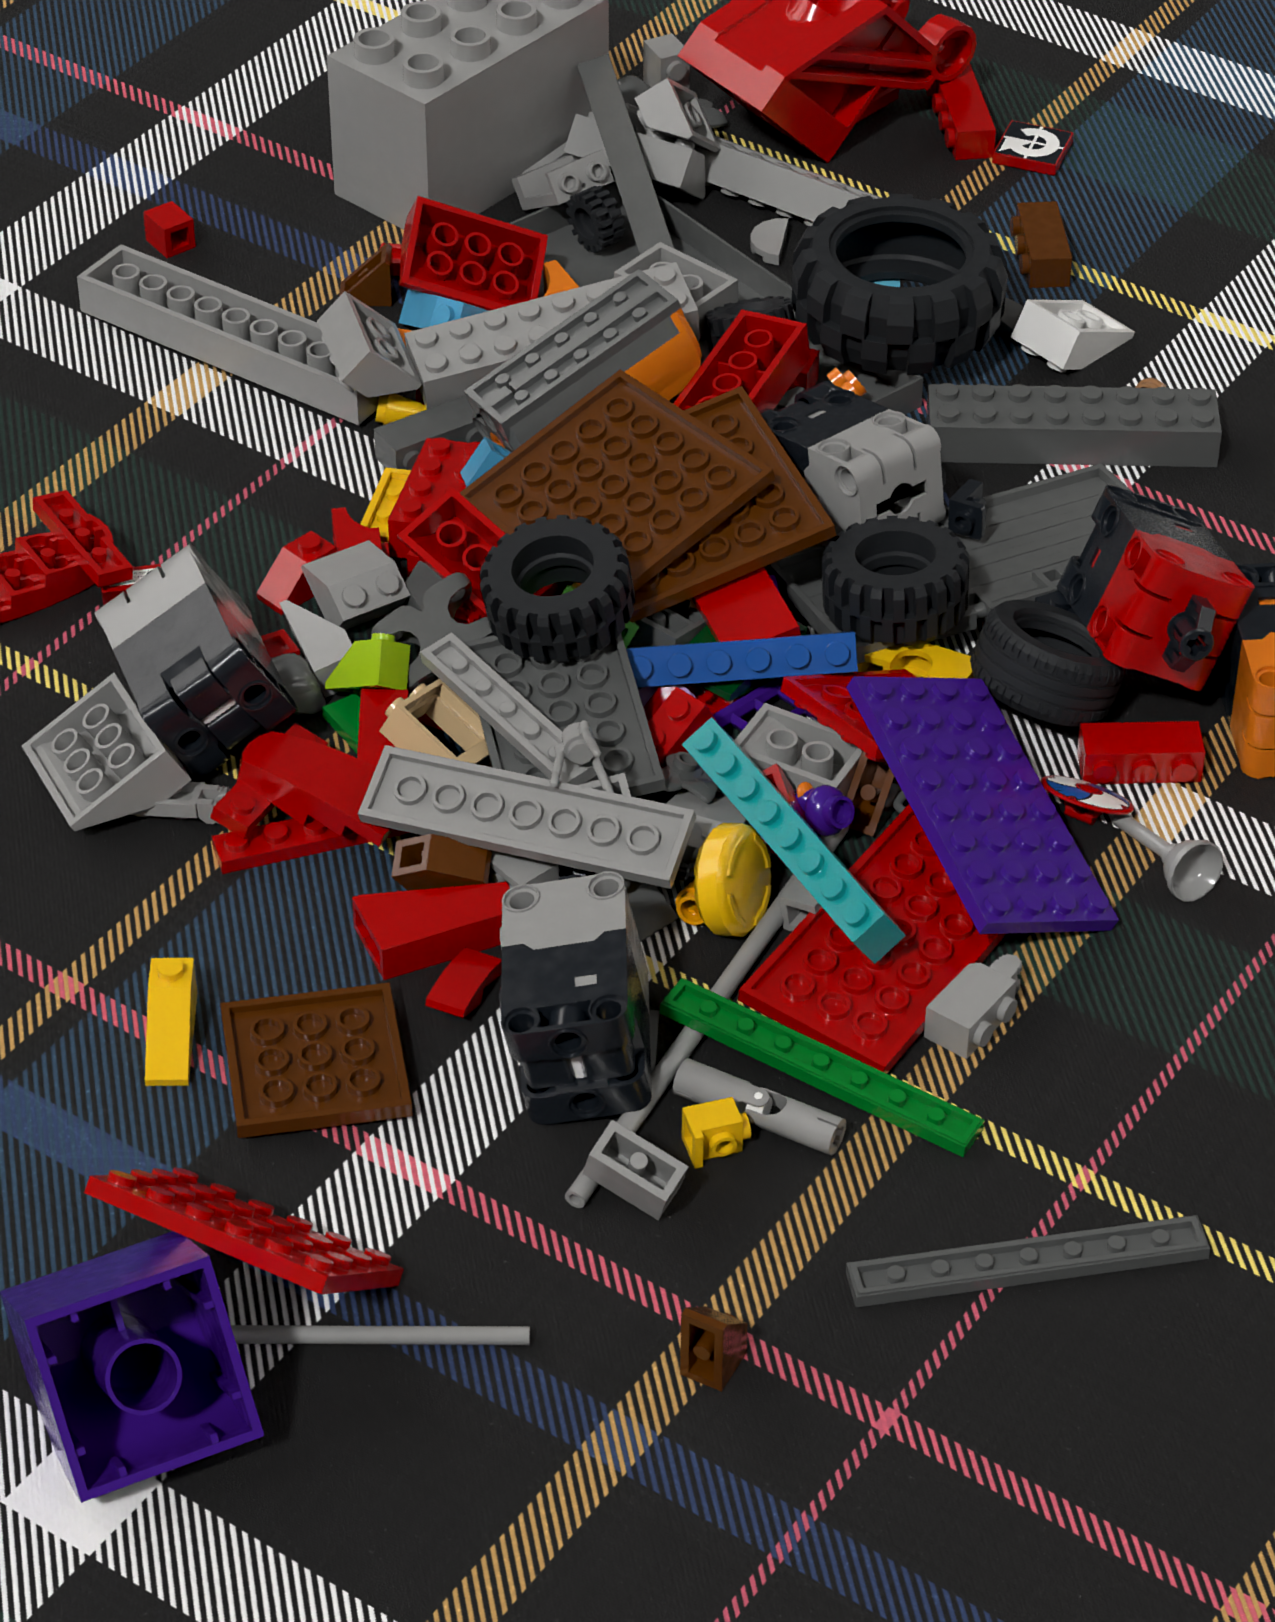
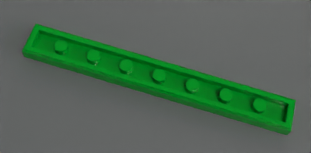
(822, 1067)

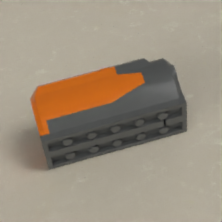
(626, 328)

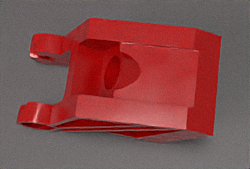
(822, 61)

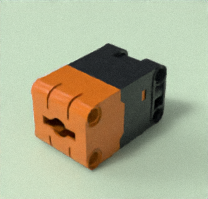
(1248, 675)

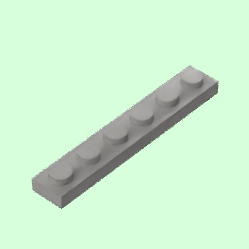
(501, 707)

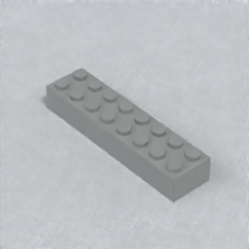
(467, 349)

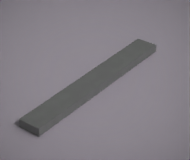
(624, 153)
(1026, 1261)

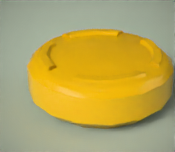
(732, 879)

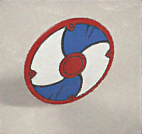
(1085, 794)

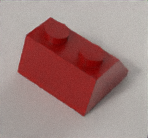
(673, 719)

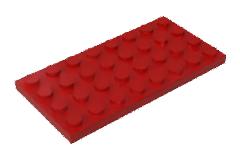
(843, 999)

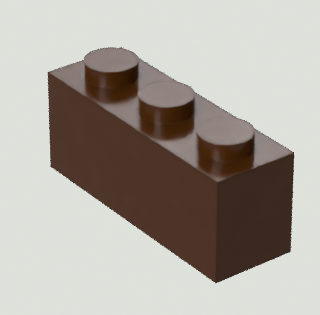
(1041, 244)

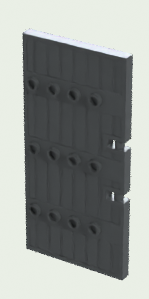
(1021, 556)

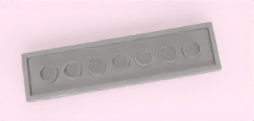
(528, 816)

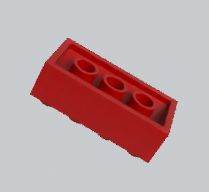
(457, 538)

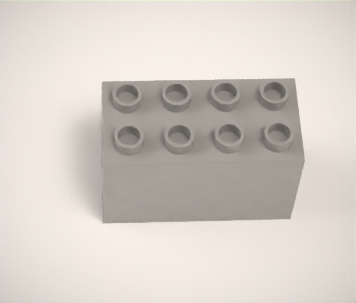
(458, 99)

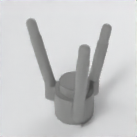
(579, 747)

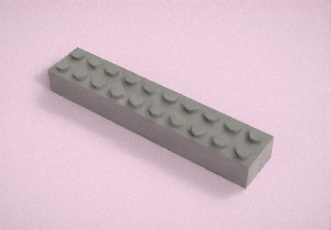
(219, 328)

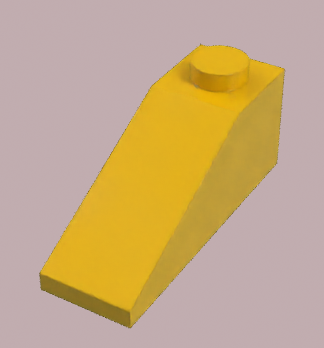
(170, 1021)

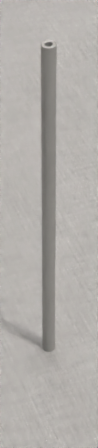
(382, 1335)

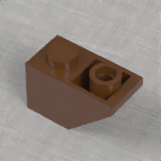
(438, 863)

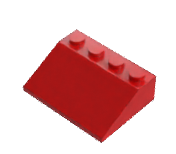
(470, 256)

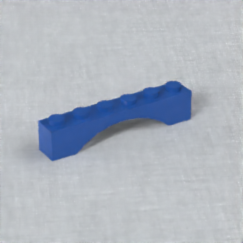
(743, 659)

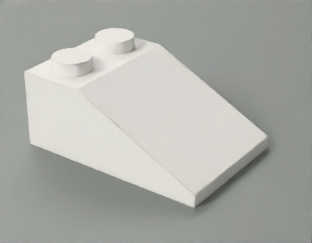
(1068, 333)

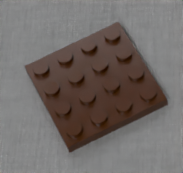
(315, 1060)

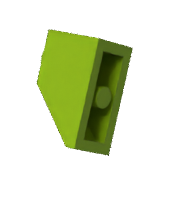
(372, 665)

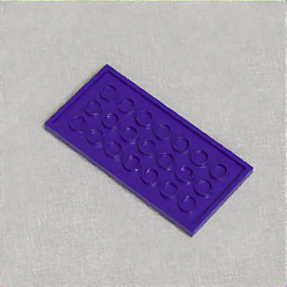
(981, 805)

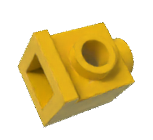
(713, 1130)

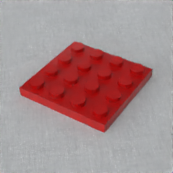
(833, 706)

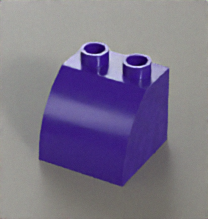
(132, 1363)

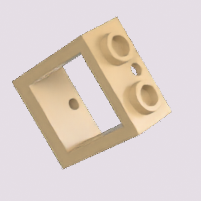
(447, 712)

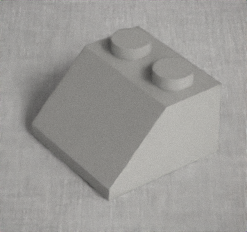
(676, 113)
(356, 585)

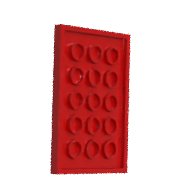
(246, 1230)

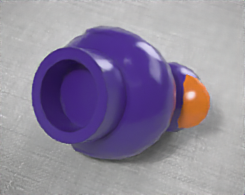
(825, 808)

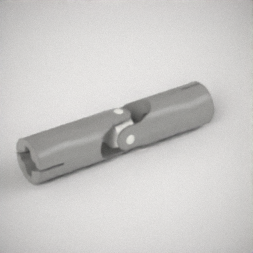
(794, 1121)

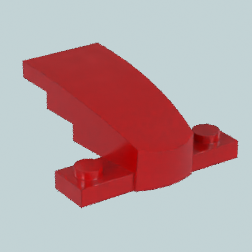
(58, 562)
(301, 779)

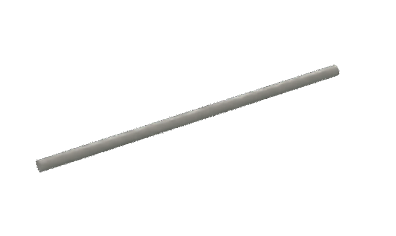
(688, 1039)

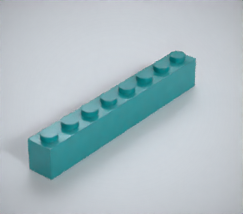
(794, 841)

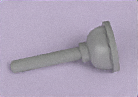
(1188, 866)

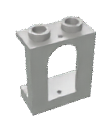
(561, 179)

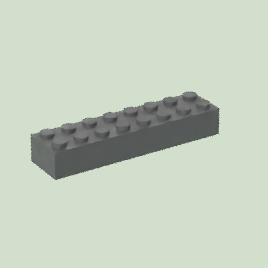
(1075, 425)

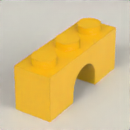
(921, 660)

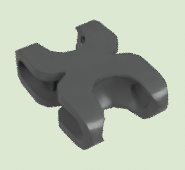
(433, 623)

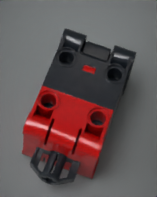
(1155, 588)

